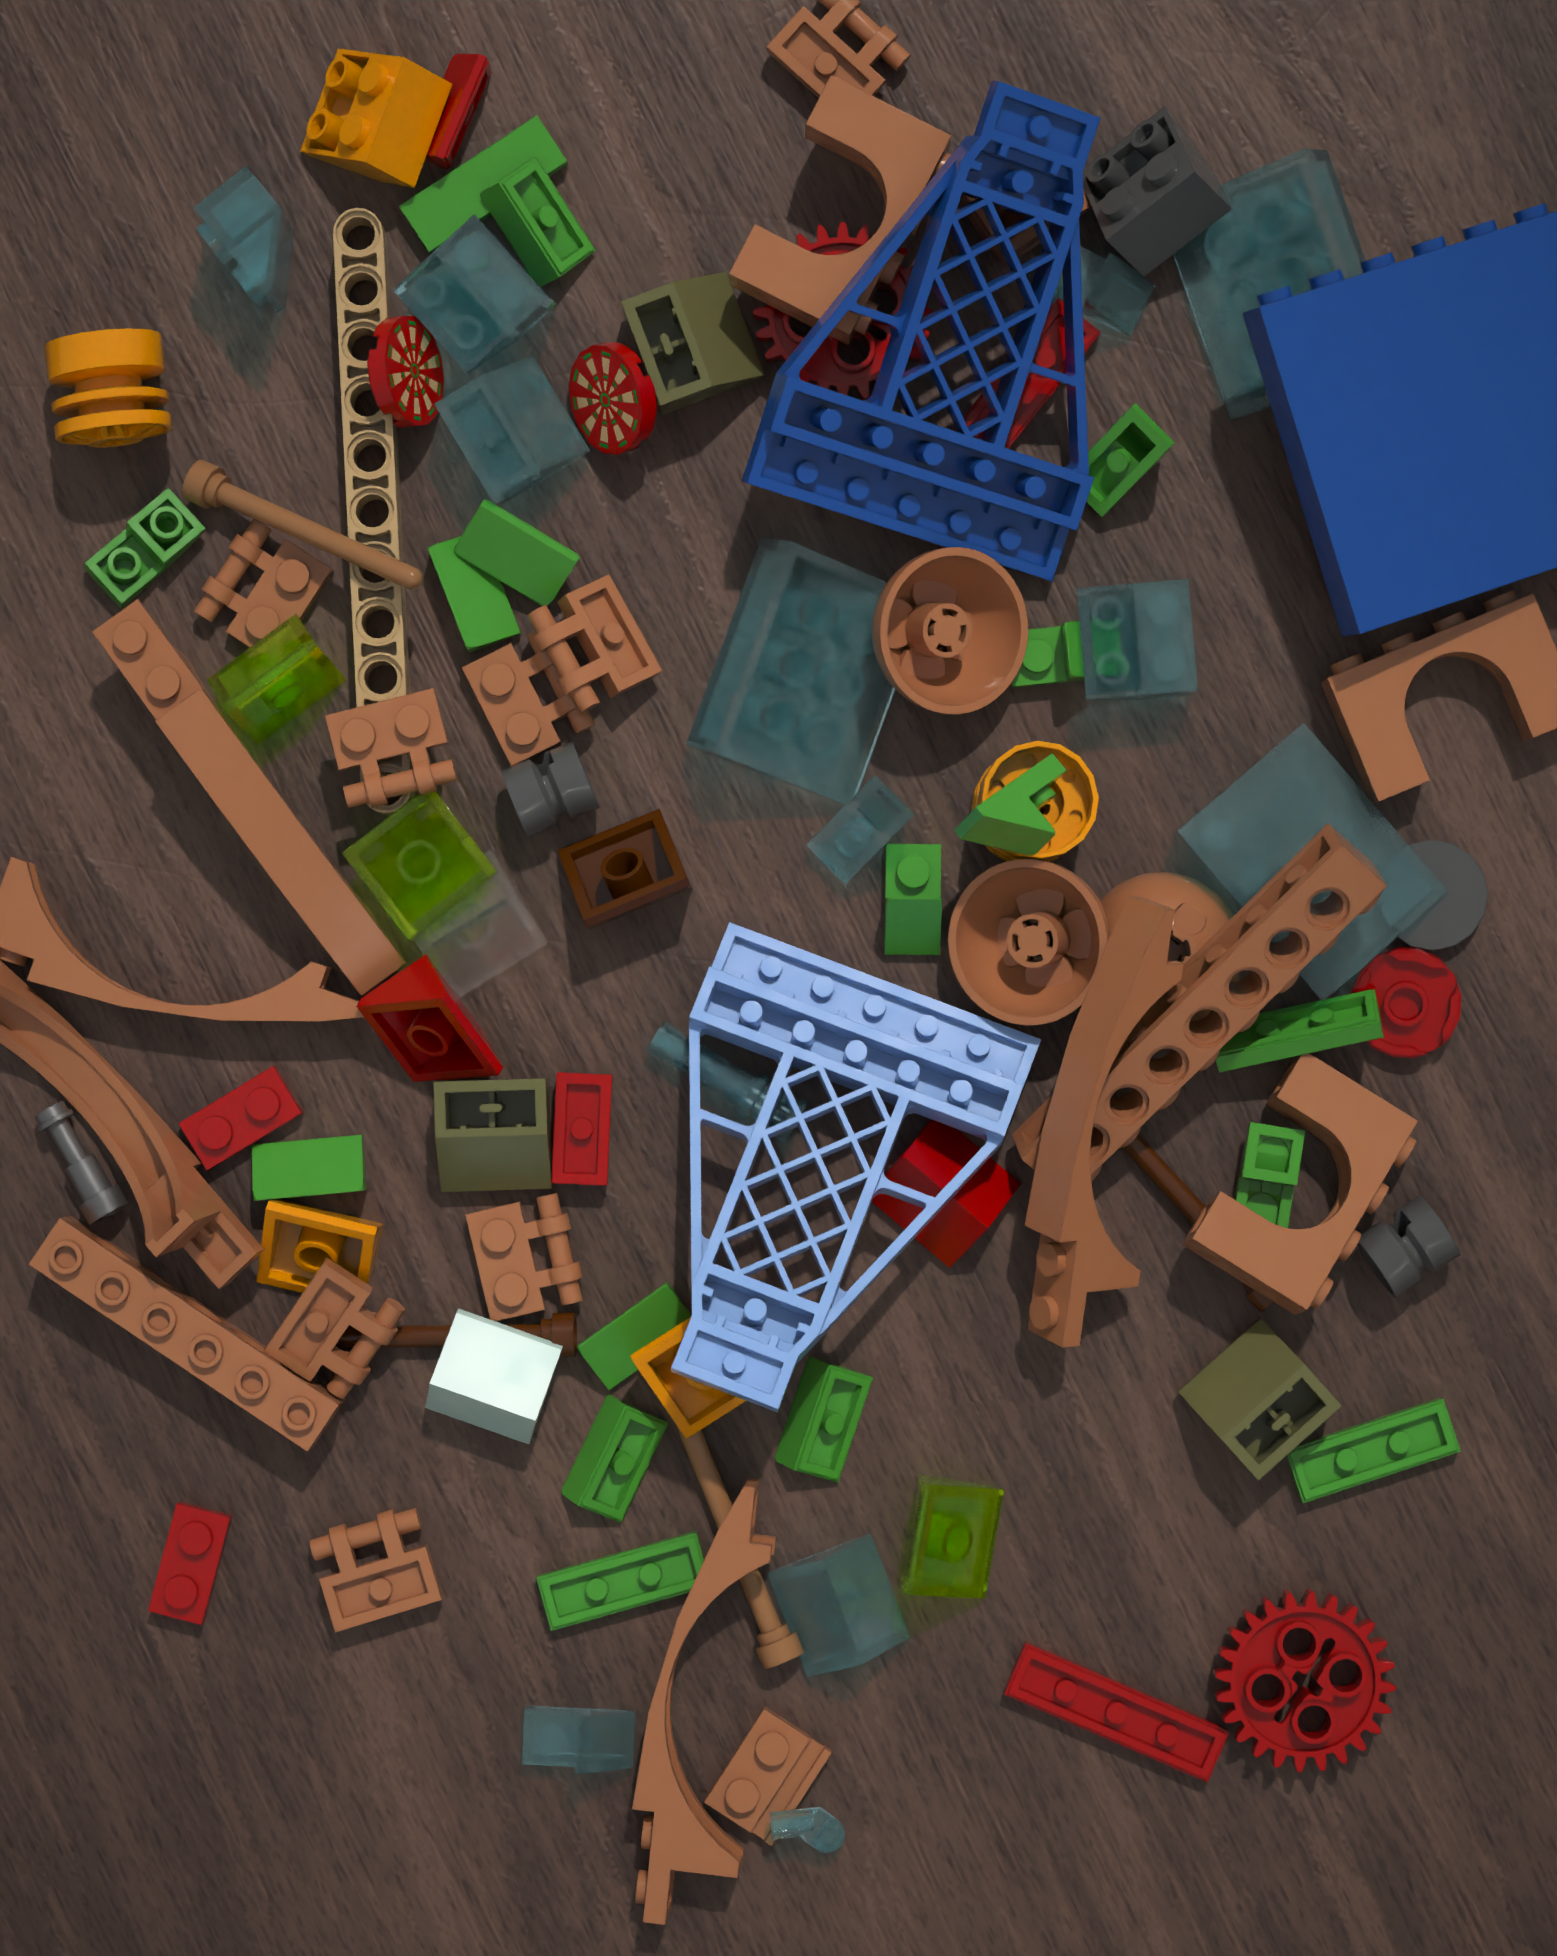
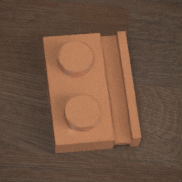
(767, 1773)

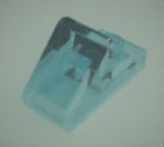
(1111, 291)
(860, 829)
(579, 1738)

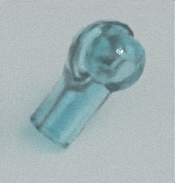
(811, 1825)

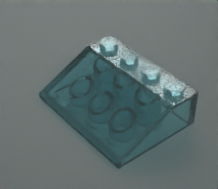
(1281, 232)
(798, 674)
(1275, 812)

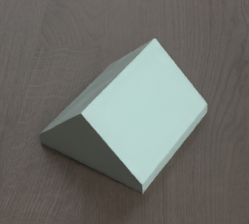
(493, 1376)

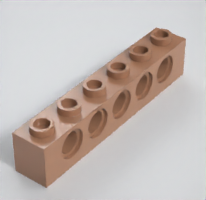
(185, 1331)

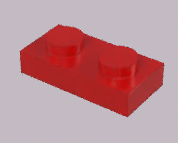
(241, 1118)
(582, 1128)
(190, 1563)

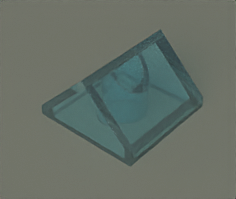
(840, 1606)

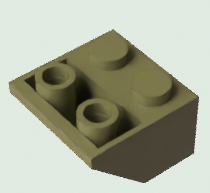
(692, 340)
(493, 1134)
(1259, 1398)

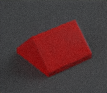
(428, 1026)
(928, 1167)

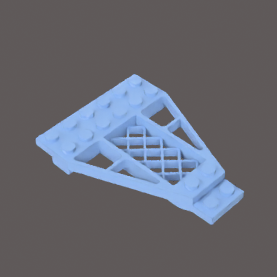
(862, 1037)

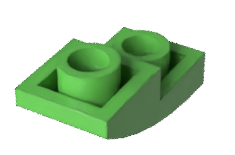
(144, 548)

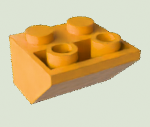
(376, 116)

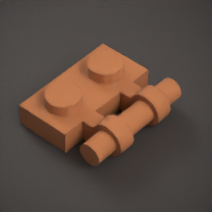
(814, 52)
(284, 589)
(608, 637)
(513, 705)
(388, 731)
(507, 1259)
(319, 1320)
(380, 1586)

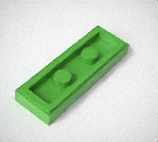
(456, 196)
(1304, 1030)
(1372, 1450)
(621, 1580)

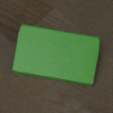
(537, 222)
(515, 553)
(474, 598)
(308, 1167)
(611, 1346)
(823, 1419)
(614, 1458)

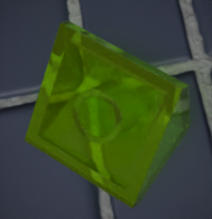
(275, 680)
(420, 863)
(951, 1538)

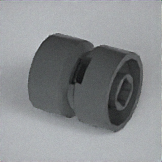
(550, 789)
(1407, 1246)

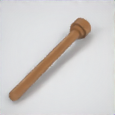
(209, 486)
(775, 1640)

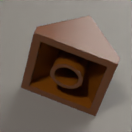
(624, 869)

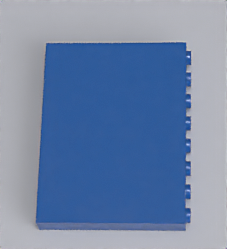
(1422, 417)

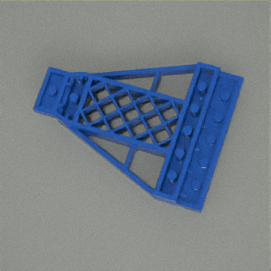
(916, 473)

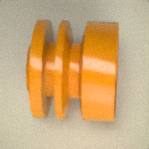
(109, 396)
(1069, 812)

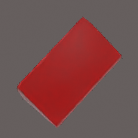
(469, 79)

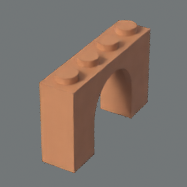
(902, 160)
(1371, 695)
(1364, 1140)

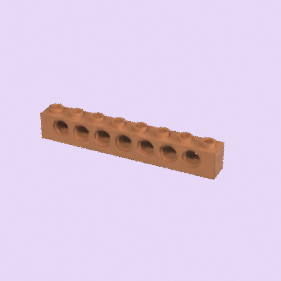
(1240, 945)

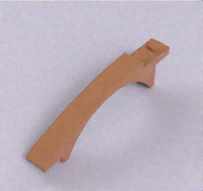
(247, 797)
(33, 932)
(161, 1170)
(1073, 1245)
(681, 1830)

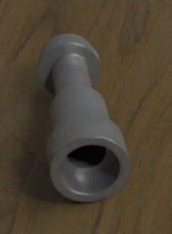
(84, 1170)

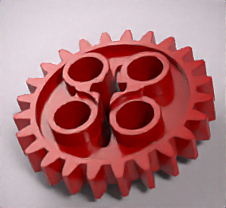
(825, 365)
(1346, 1707)

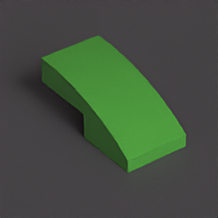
(1270, 1171)

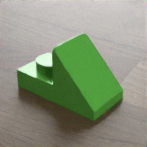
(1124, 457)
(1051, 656)
(1012, 814)
(912, 899)

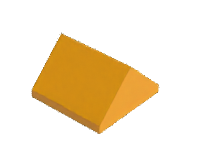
(302, 1237)
(686, 1401)

